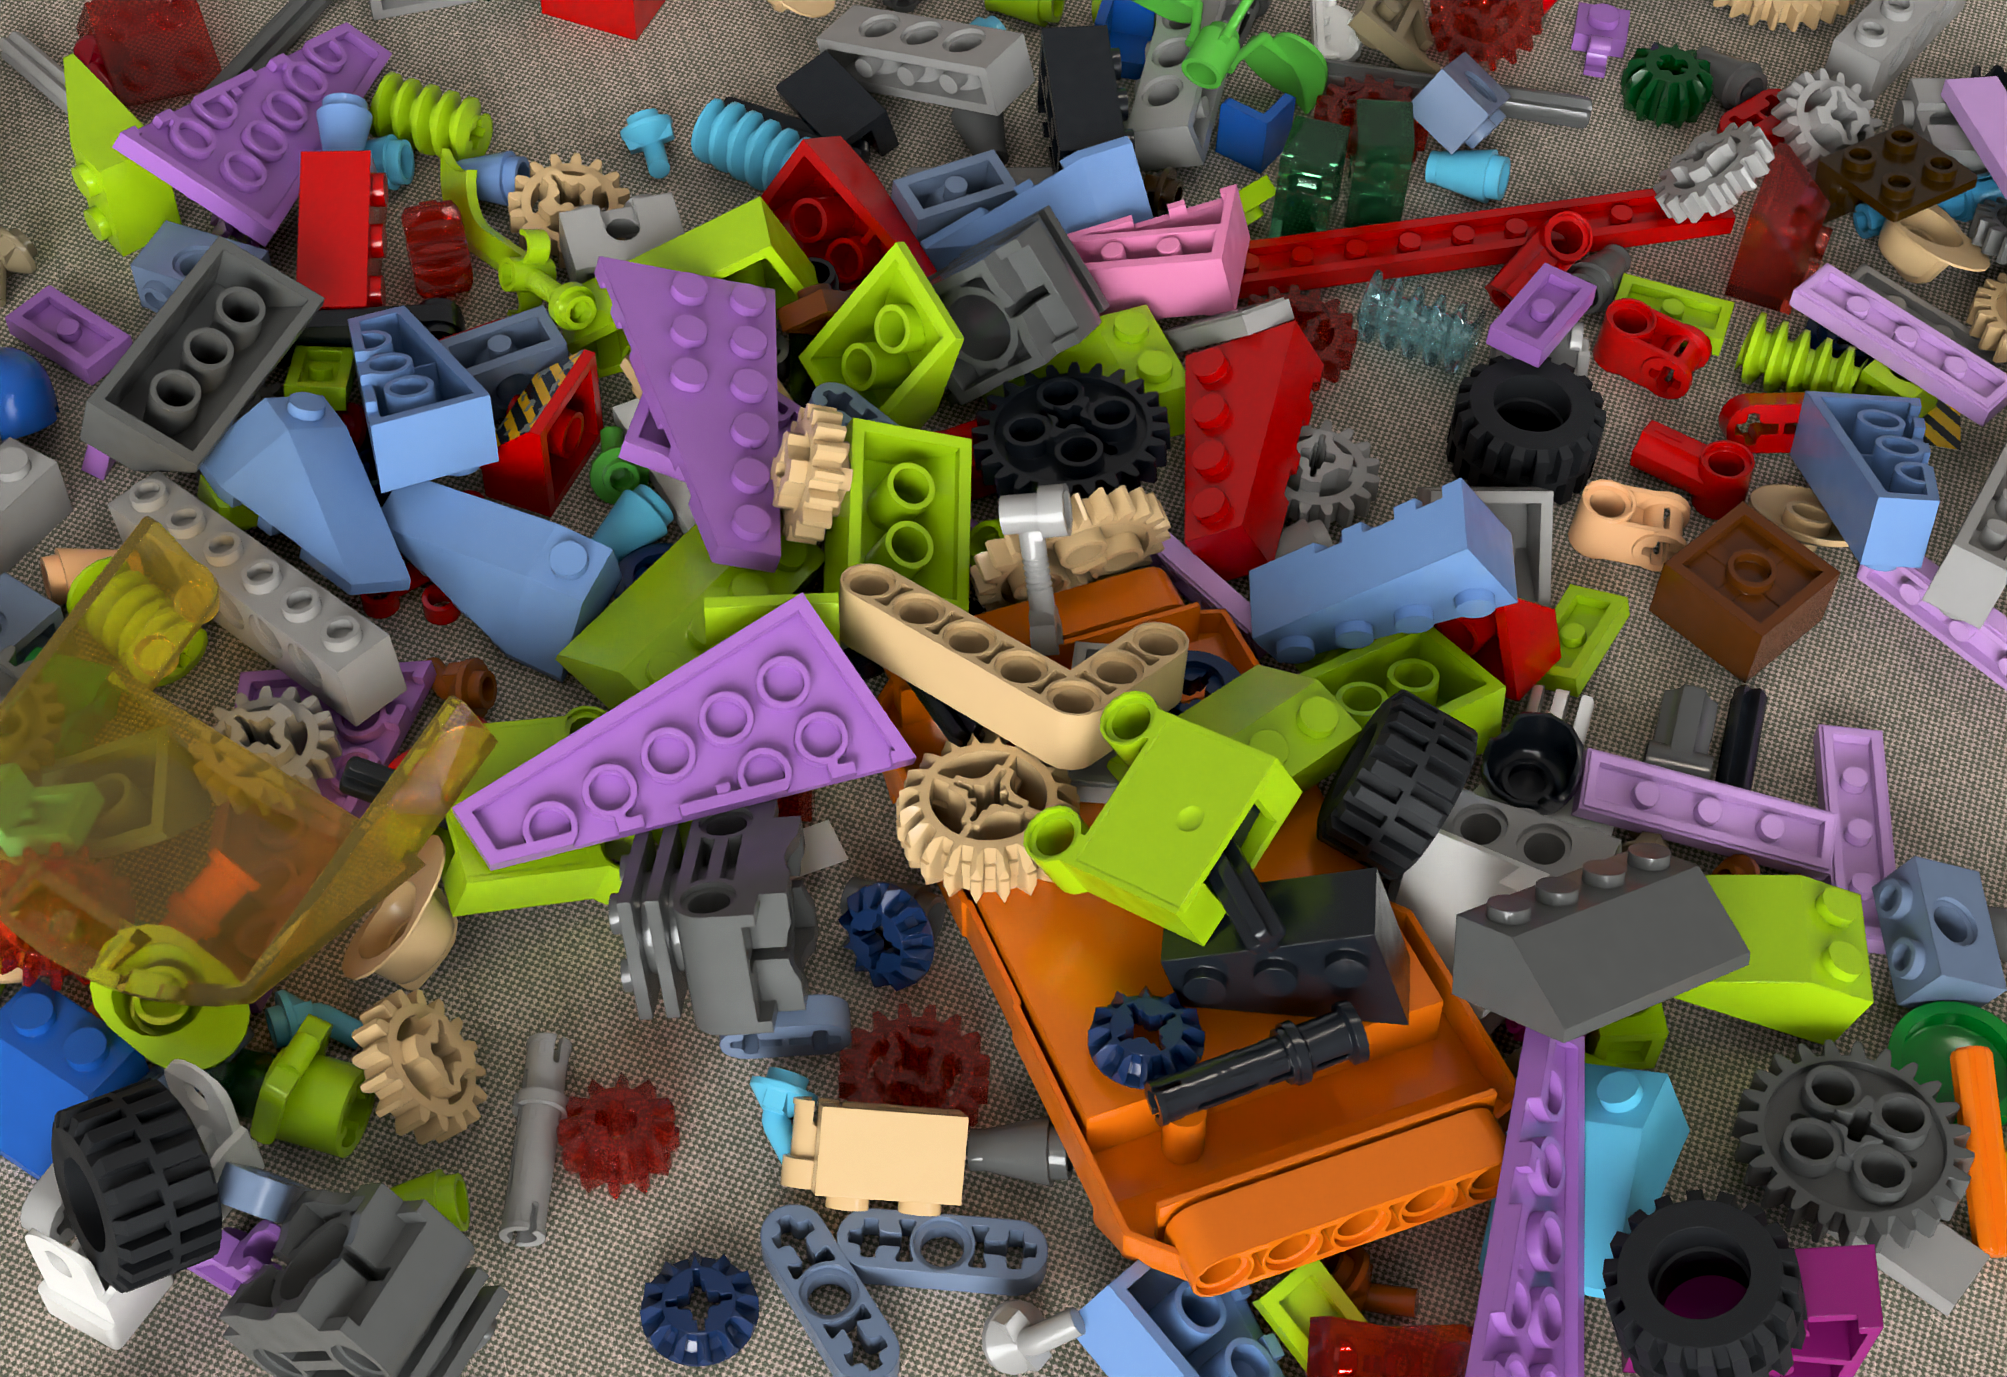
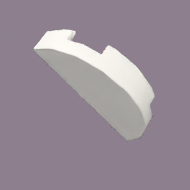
(1331, 31)

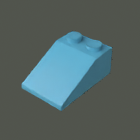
(1629, 1154)

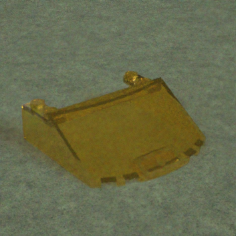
(164, 847)

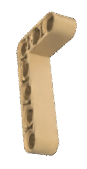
(998, 678)

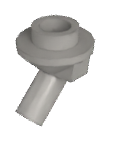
(1021, 1339)

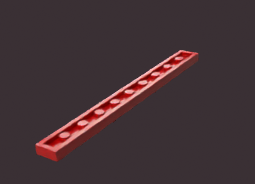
(1457, 241)

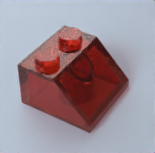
(1781, 235)

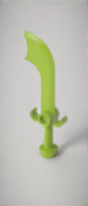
(526, 273)

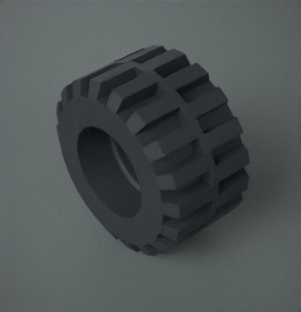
(1526, 427)
(1397, 785)
(136, 1184)
(1697, 1241)

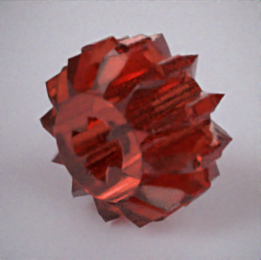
(437, 249)
(623, 1160)

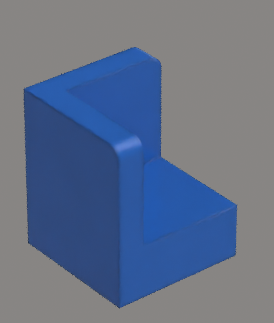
(1129, 29)
(1252, 136)

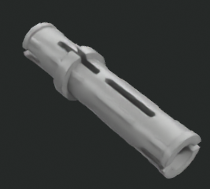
(538, 1112)

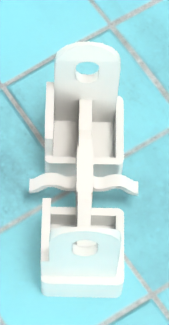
(73, 1286)

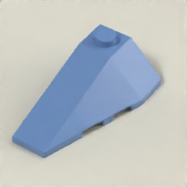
(505, 569)

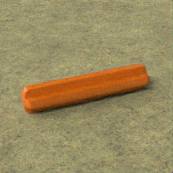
(1980, 1110)

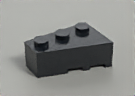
(1080, 90)
(1334, 949)

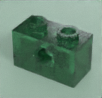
(1378, 162)
(1309, 177)

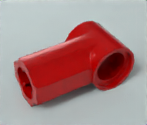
(1539, 250)
(1712, 473)

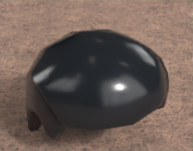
(1533, 763)

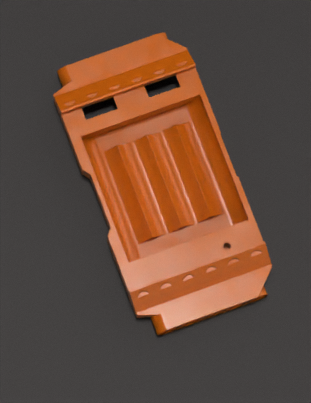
(1275, 1170)

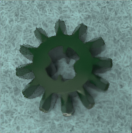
(1666, 85)

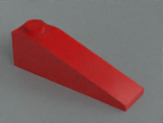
(839, 210)

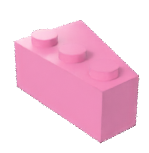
(1173, 262)

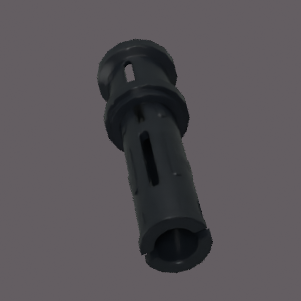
(1288, 1055)

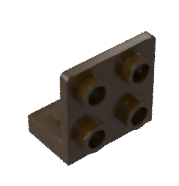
(1892, 174)

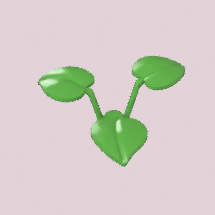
(1281, 60)

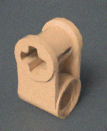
(1627, 523)

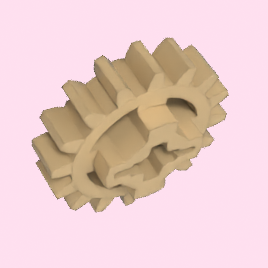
(561, 189)
(811, 473)
(419, 1066)

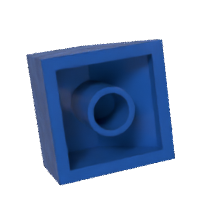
(50, 1061)

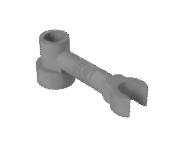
(1035, 519)

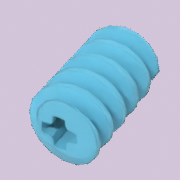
(742, 143)

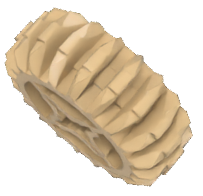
(986, 802)

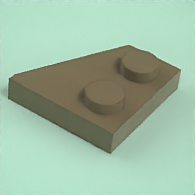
(1397, 31)

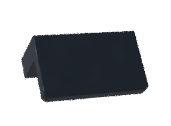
(837, 104)

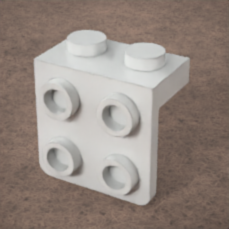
(1453, 879)

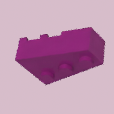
(1840, 1305)

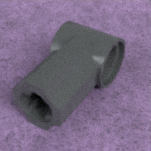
(1684, 732)

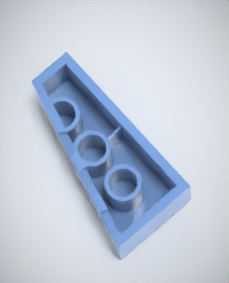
(418, 402)
(1870, 473)
(1385, 578)

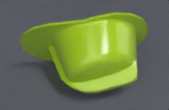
(173, 1031)

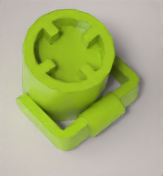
(312, 1096)

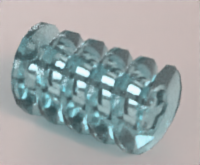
(1418, 325)

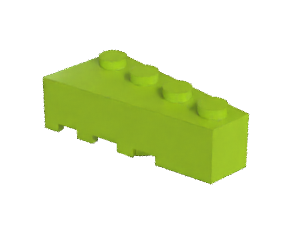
(736, 247)

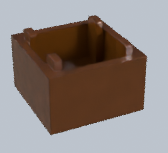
(1743, 591)

